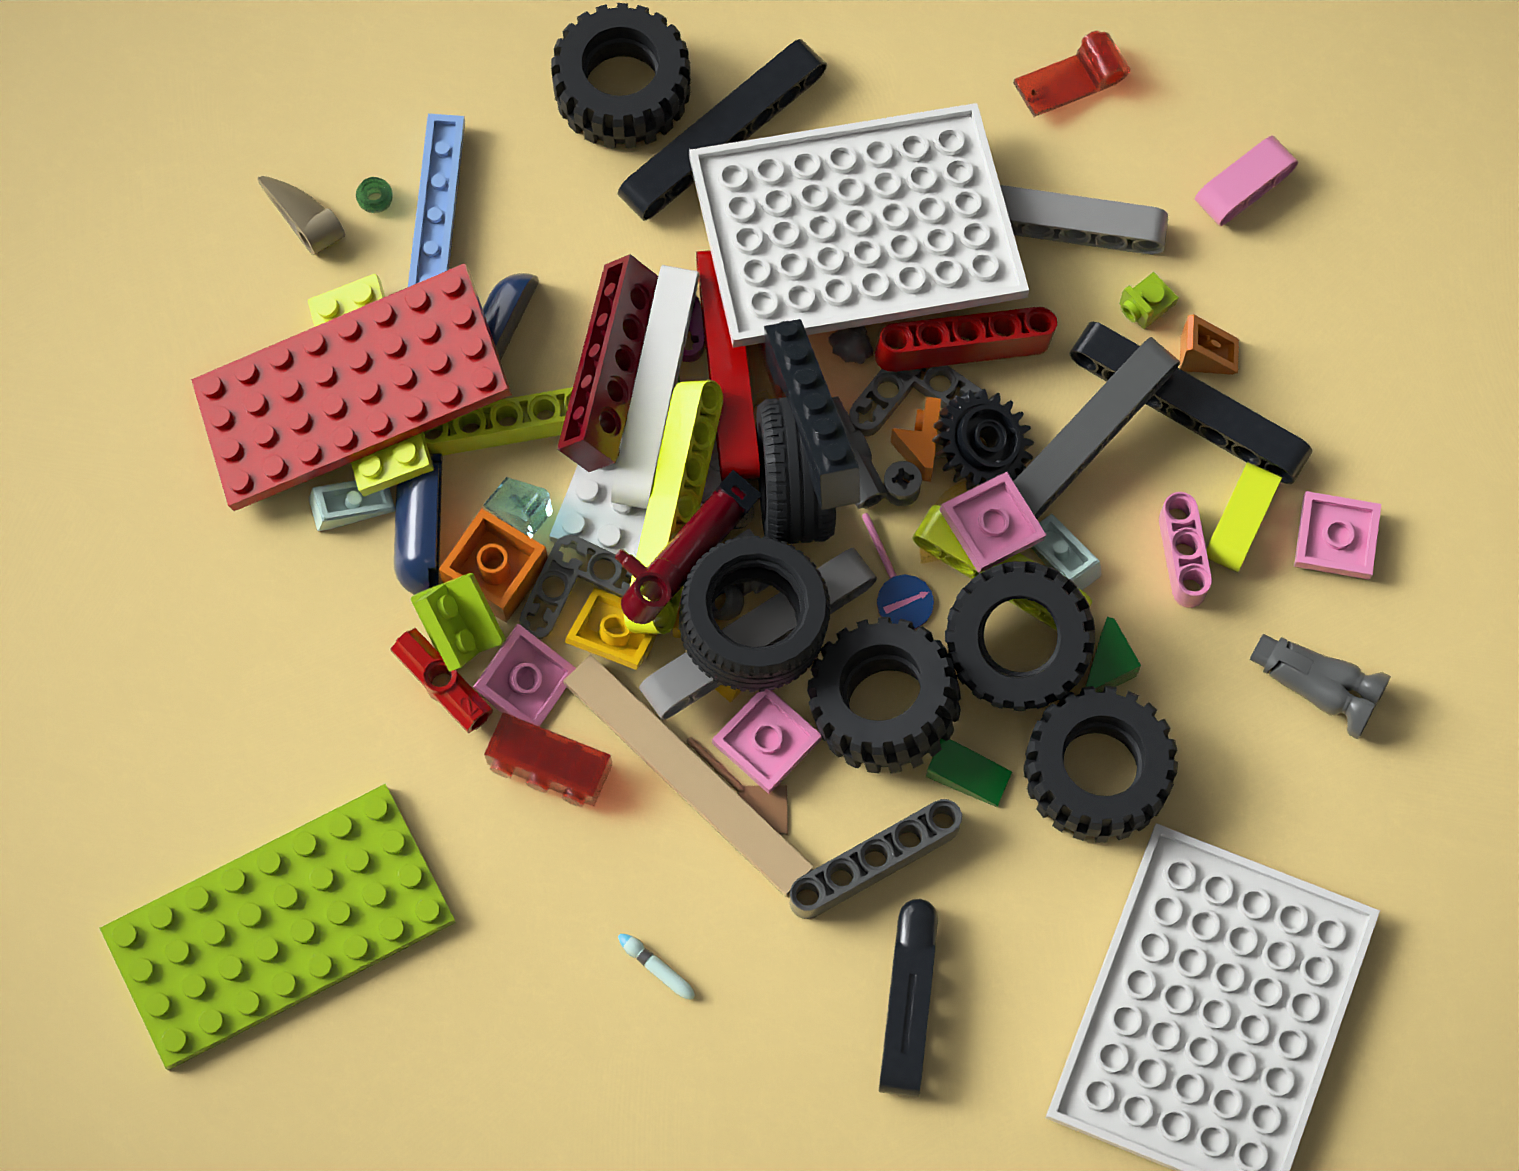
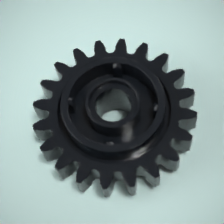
(976, 417)

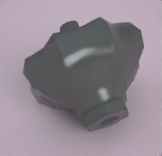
(851, 344)

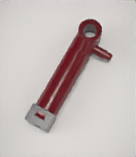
(673, 564)

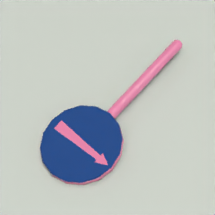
(901, 595)

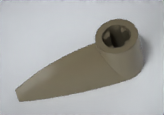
(307, 218)

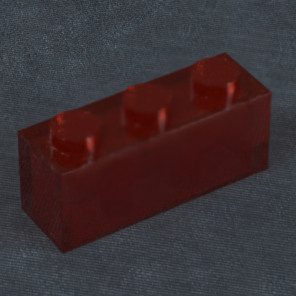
(547, 760)

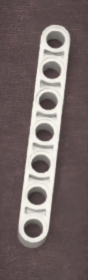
(654, 385)

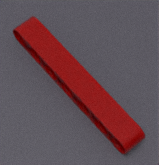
(729, 368)

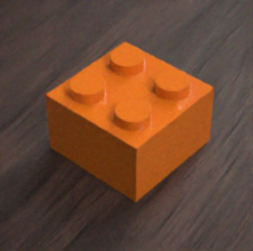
(500, 559)

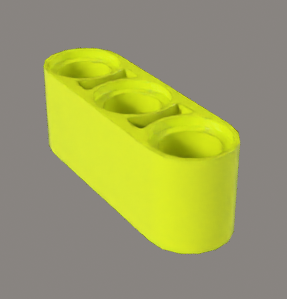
(1242, 516)

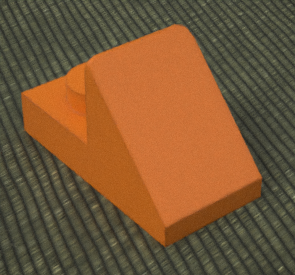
(917, 445)

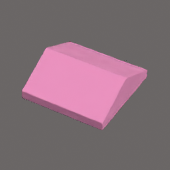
(524, 677)

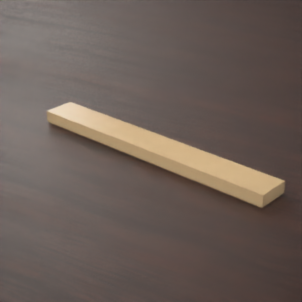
(687, 774)

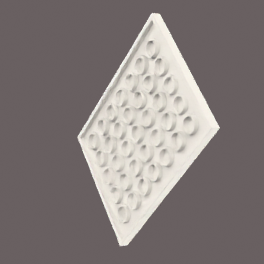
(857, 223)
(1213, 1011)

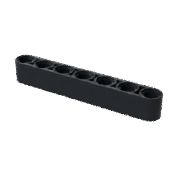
(728, 122)
(1200, 407)

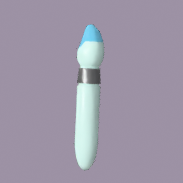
(663, 972)

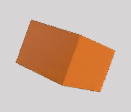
(1207, 348)

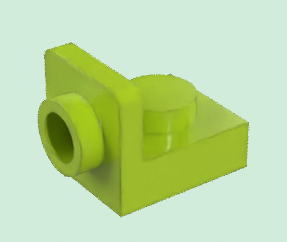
(1147, 300)

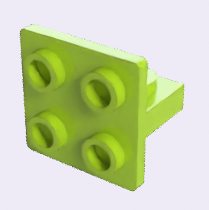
(458, 620)

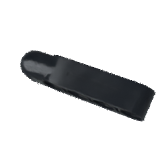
(909, 999)

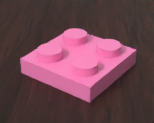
(992, 522)
(1337, 535)
(767, 739)

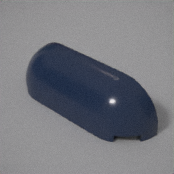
(506, 307)
(419, 529)

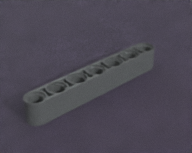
(1095, 425)

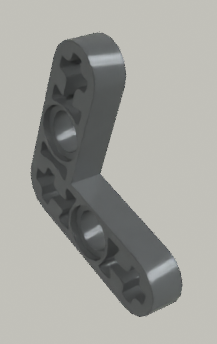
(905, 382)
(568, 574)

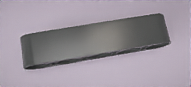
(885, 842)

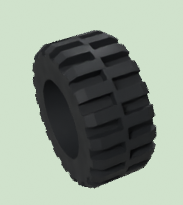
(621, 34)
(870, 651)
(1012, 688)
(1122, 720)

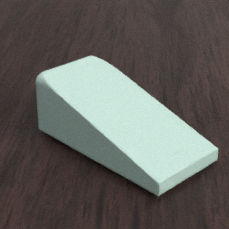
(344, 504)
(1067, 554)

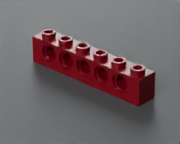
(608, 364)

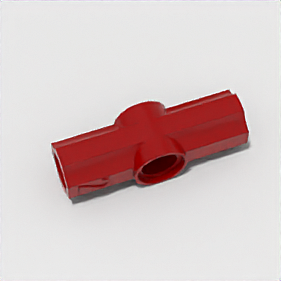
(457, 696)

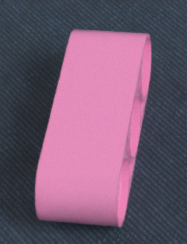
(1246, 180)
(1186, 532)

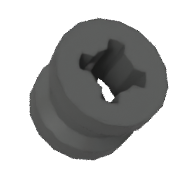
(901, 492)

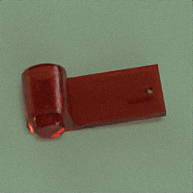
(1091, 70)

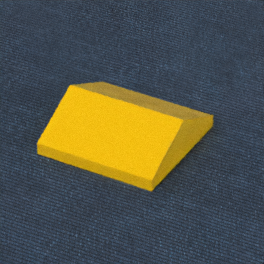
(603, 632)

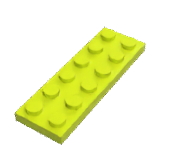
(398, 461)

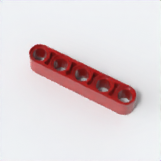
(951, 349)

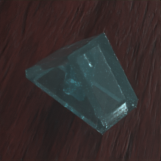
(520, 505)

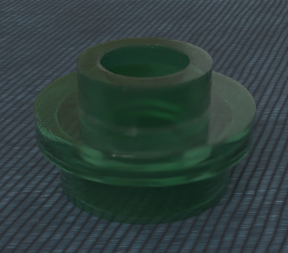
(370, 186)

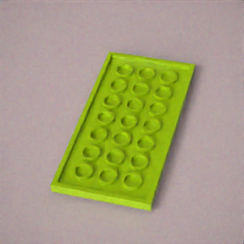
(276, 926)

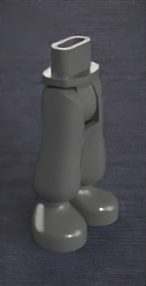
(1322, 680)

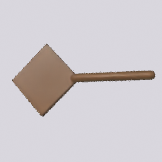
(770, 806)

